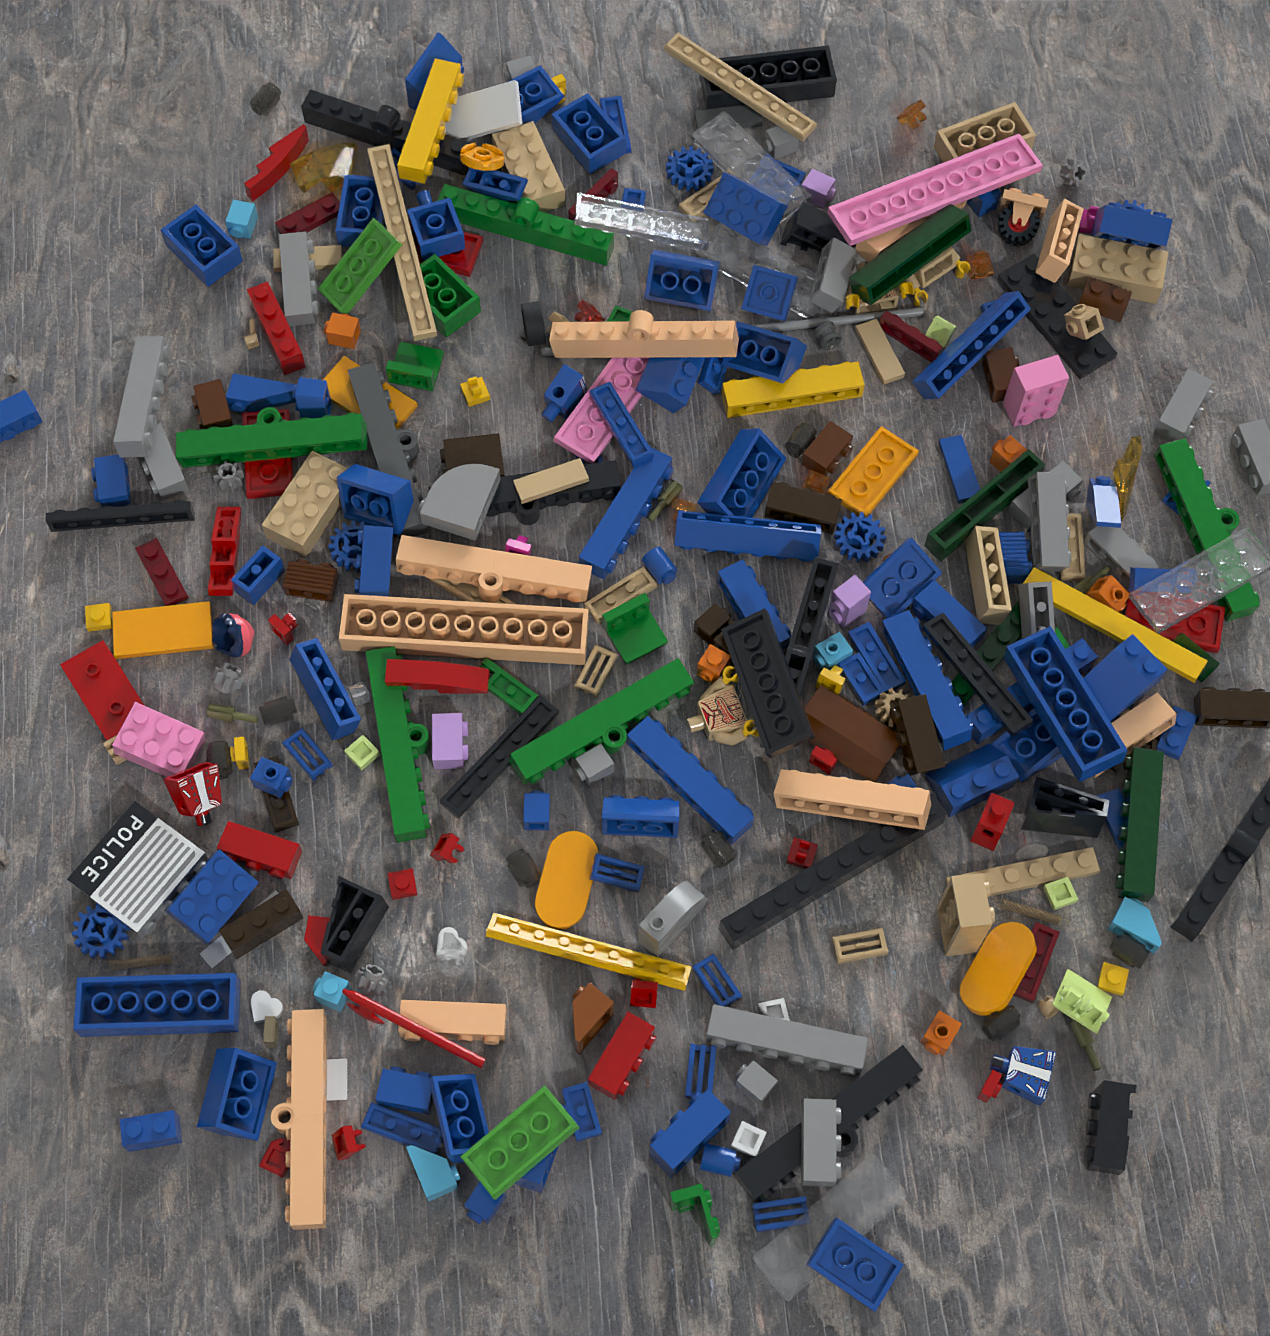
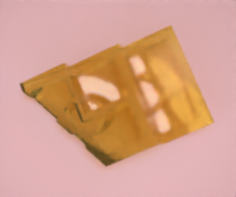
(325, 165)
(1125, 473)

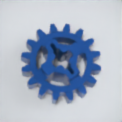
(689, 168)
(349, 538)
(855, 545)
(92, 935)

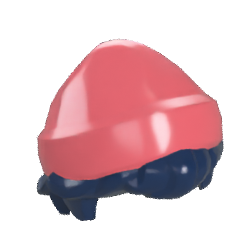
(232, 635)

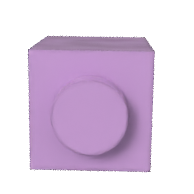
(820, 187)

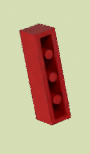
(276, 328)

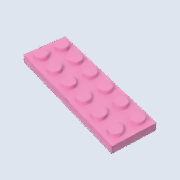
(585, 429)

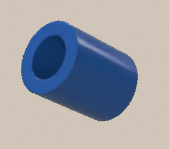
(660, 565)
(719, 1160)

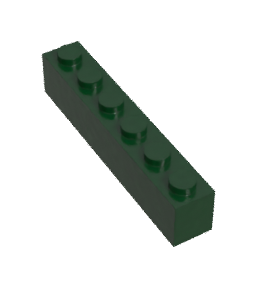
(910, 254)
(983, 505)
(1140, 824)

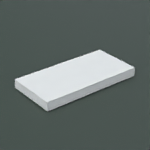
(485, 111)

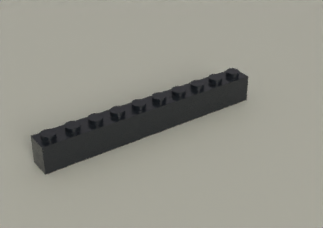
(823, 878)

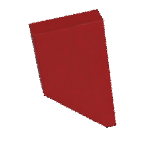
(315, 934)
(275, 1157)

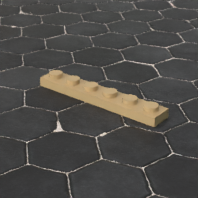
(1039, 871)

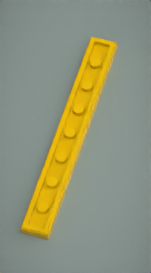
(1120, 627)
(588, 951)

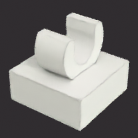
(748, 1139)

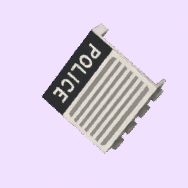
(138, 869)

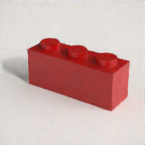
(260, 850)
(622, 1056)

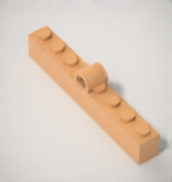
(644, 338)
(493, 570)
(307, 1119)

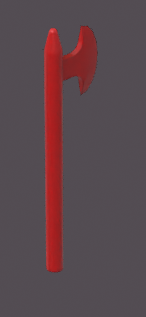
(368, 1006)

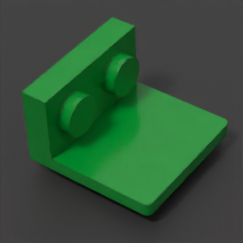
(415, 366)
(633, 629)
(684, 1201)

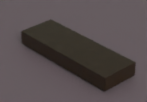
(280, 809)

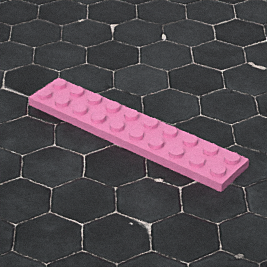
(934, 189)

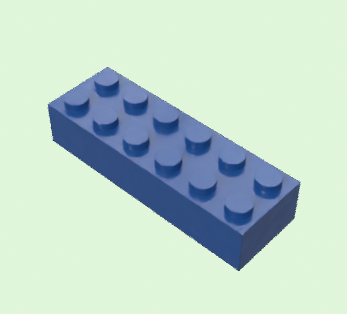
(1065, 704)
(157, 1004)

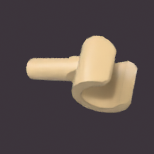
(251, 340)

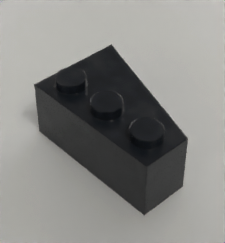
(810, 229)
(1063, 810)
(351, 924)
(1109, 1127)

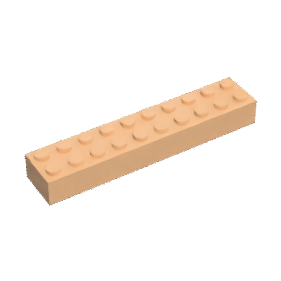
(464, 629)

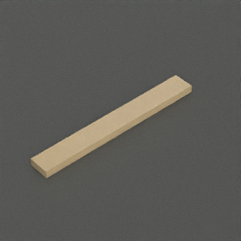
(740, 87)

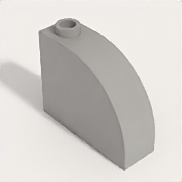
(460, 499)
(670, 918)

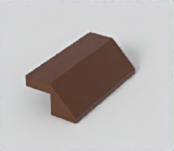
(850, 733)

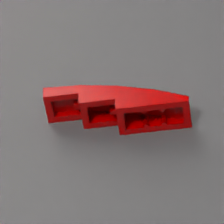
(278, 163)
(224, 551)
(440, 676)

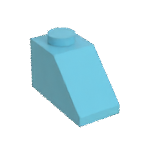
(1136, 922)
(433, 1172)

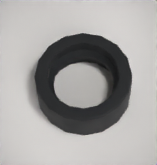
(533, 323)

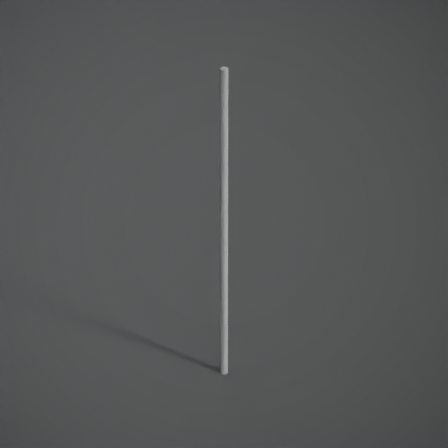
(814, 323)

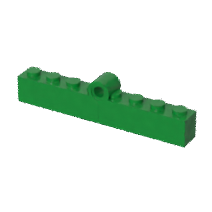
(528, 224)
(271, 439)
(1201, 517)
(600, 721)
(399, 749)

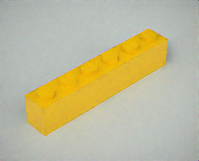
(430, 121)
(799, 390)

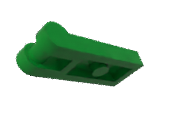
(508, 688)

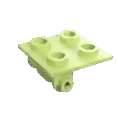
(1082, 1001)

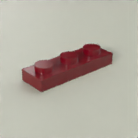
(605, 186)
(310, 216)
(910, 336)
(161, 573)
(1045, 941)

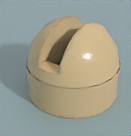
(1046, 1007)

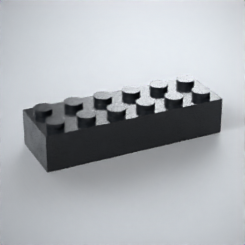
(786, 74)

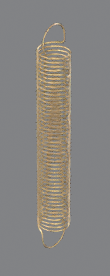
(1031, 911)
(138, 964)

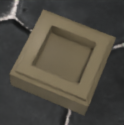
(271, 1030)

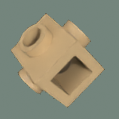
(1083, 321)

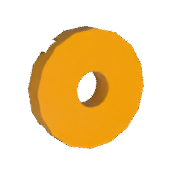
(482, 158)

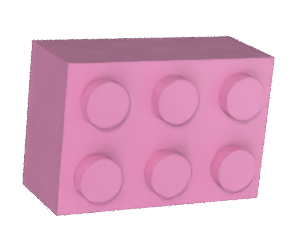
(1035, 390)
(158, 741)

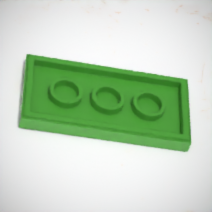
(359, 266)
(519, 1142)

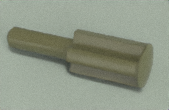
(666, 498)
(1085, 585)
(228, 714)
(1085, 1040)

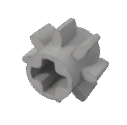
(1073, 172)
(228, 476)
(227, 678)
(370, 980)

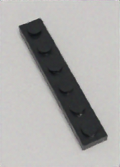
(120, 516)
(978, 675)
(495, 759)

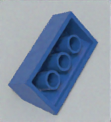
(743, 475)

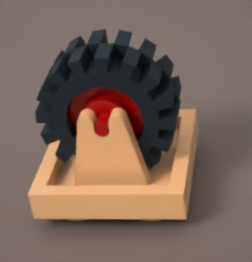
(1020, 215)

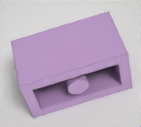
(849, 602)
(448, 741)

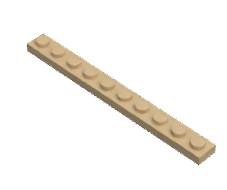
(406, 257)

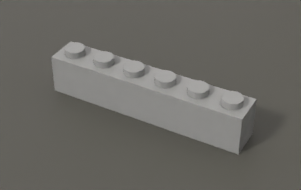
(142, 397)
(787, 1040)

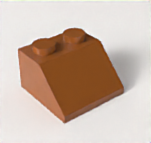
(590, 1014)

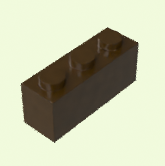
(802, 506)
(1232, 708)
(916, 735)
(261, 924)

